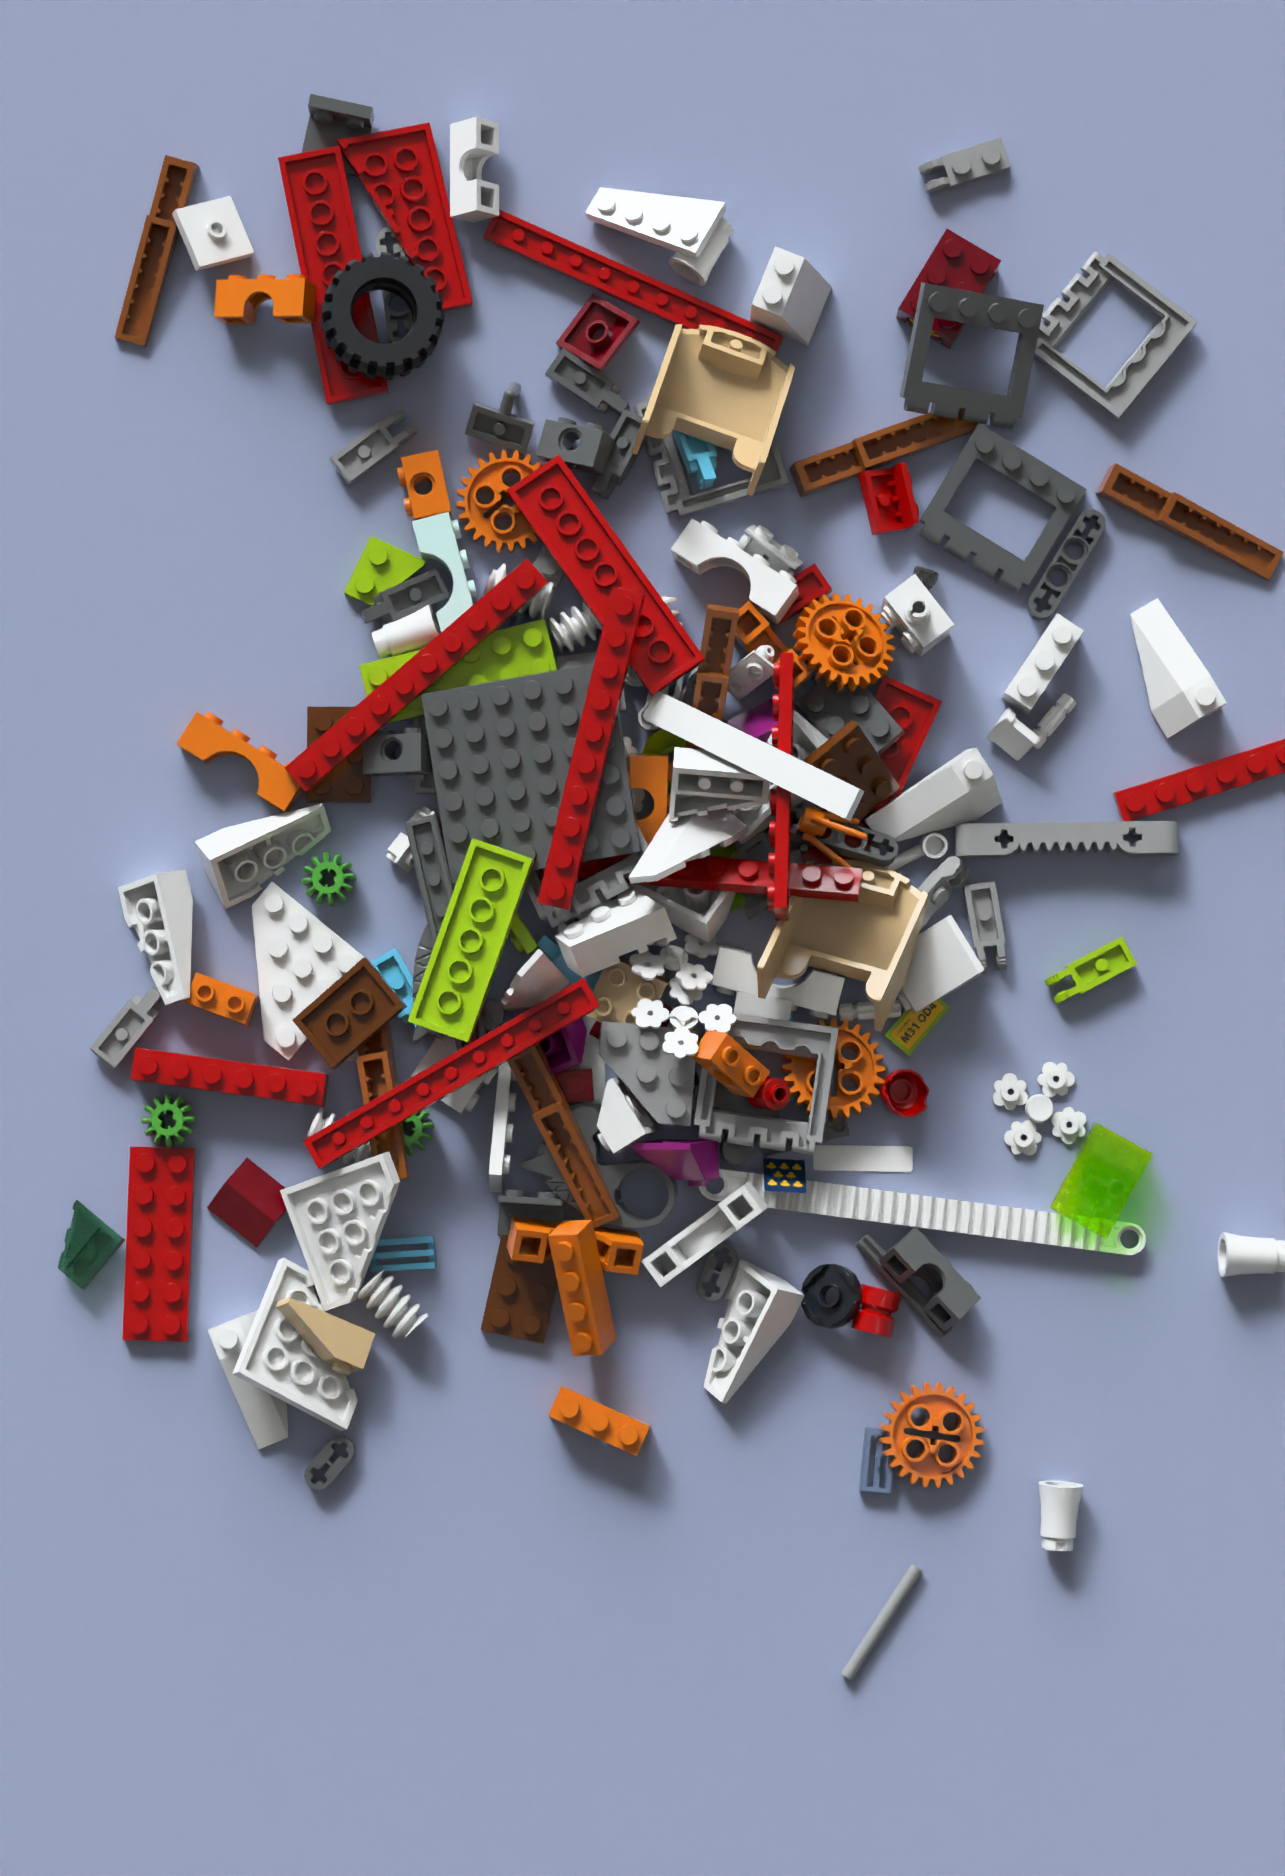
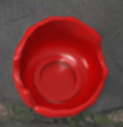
(904, 1093)

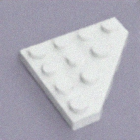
(294, 964)
(340, 1224)
(284, 1363)

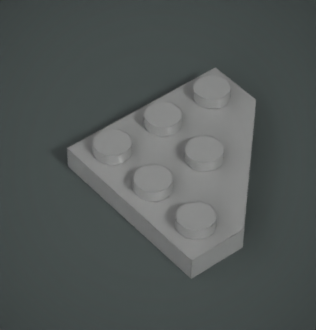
(651, 1075)

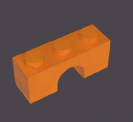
(240, 297)
(755, 631)
(652, 774)
(599, 1420)

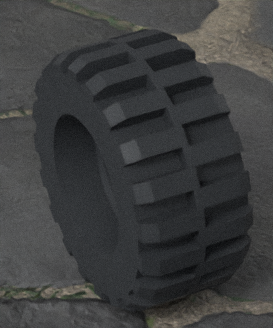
(392, 276)

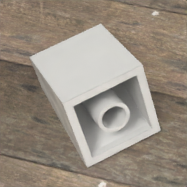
(790, 297)
(938, 966)

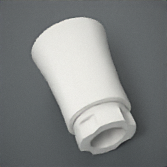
(699, 269)
(407, 633)
(1249, 1255)
(1059, 1513)

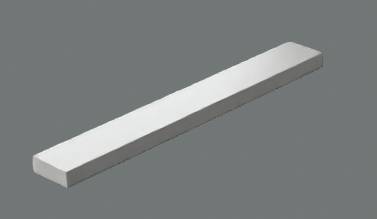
(753, 755)

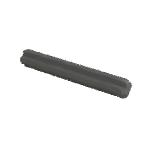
(907, 1288)

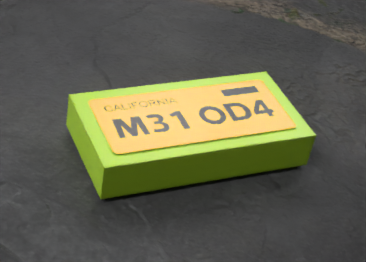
(912, 1028)

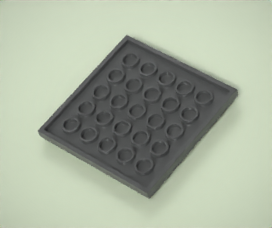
(505, 762)

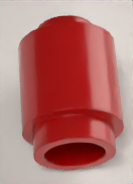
(771, 1095)

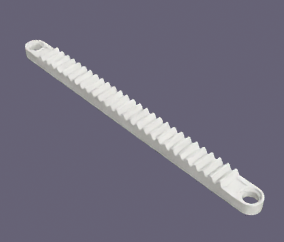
(933, 1214)

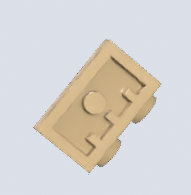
(620, 991)

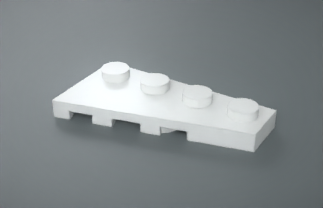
(659, 219)
(502, 1130)

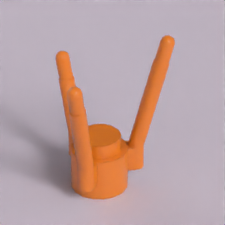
(815, 821)

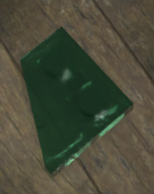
(87, 1246)

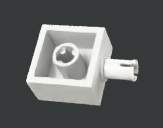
(916, 616)

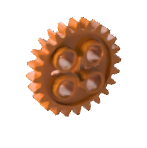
(490, 478)
(843, 642)
(861, 1071)
(936, 1406)

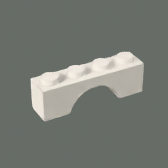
(703, 549)
(817, 991)
(704, 1234)

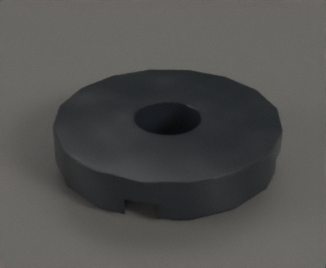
(847, 1295)

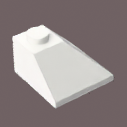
(622, 1118)

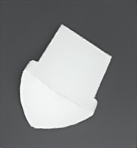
(1012, 735)

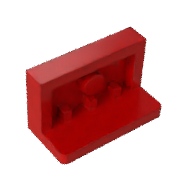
(889, 499)

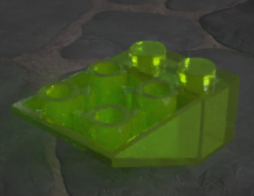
(1100, 1180)

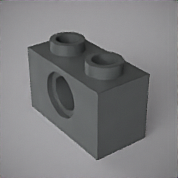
(588, 457)
(380, 756)

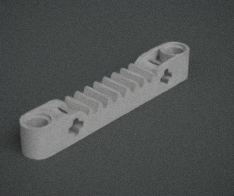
(1154, 838)

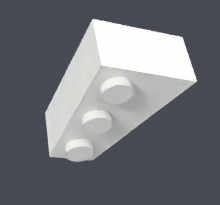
(711, 783)
(612, 931)

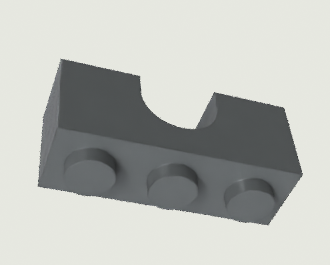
(950, 1293)

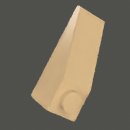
(330, 1337)

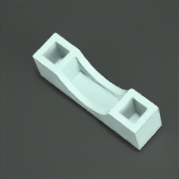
(437, 541)

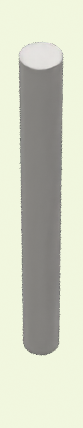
(881, 1622)

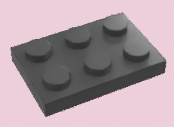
(834, 709)

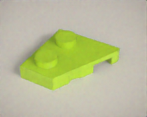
(380, 569)

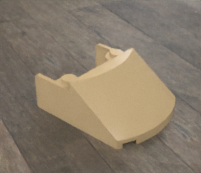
(721, 392)
(853, 939)

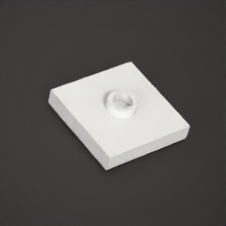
(213, 233)

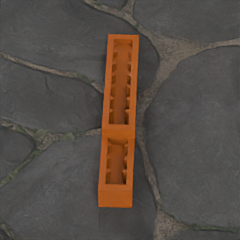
(155, 250)
(875, 451)
(1189, 521)
(714, 671)
(376, 1077)
(563, 1135)

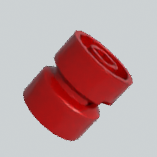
(876, 1311)

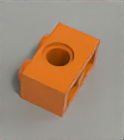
(421, 468)
(222, 999)
(730, 1064)

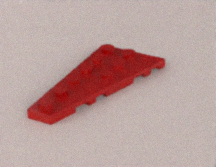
(409, 192)

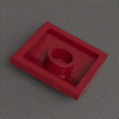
(598, 332)
(250, 1202)

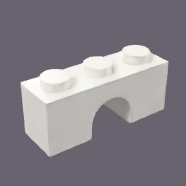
(470, 146)
(1042, 663)

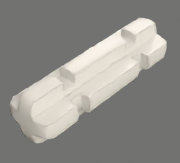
(1053, 719)
(865, 1011)

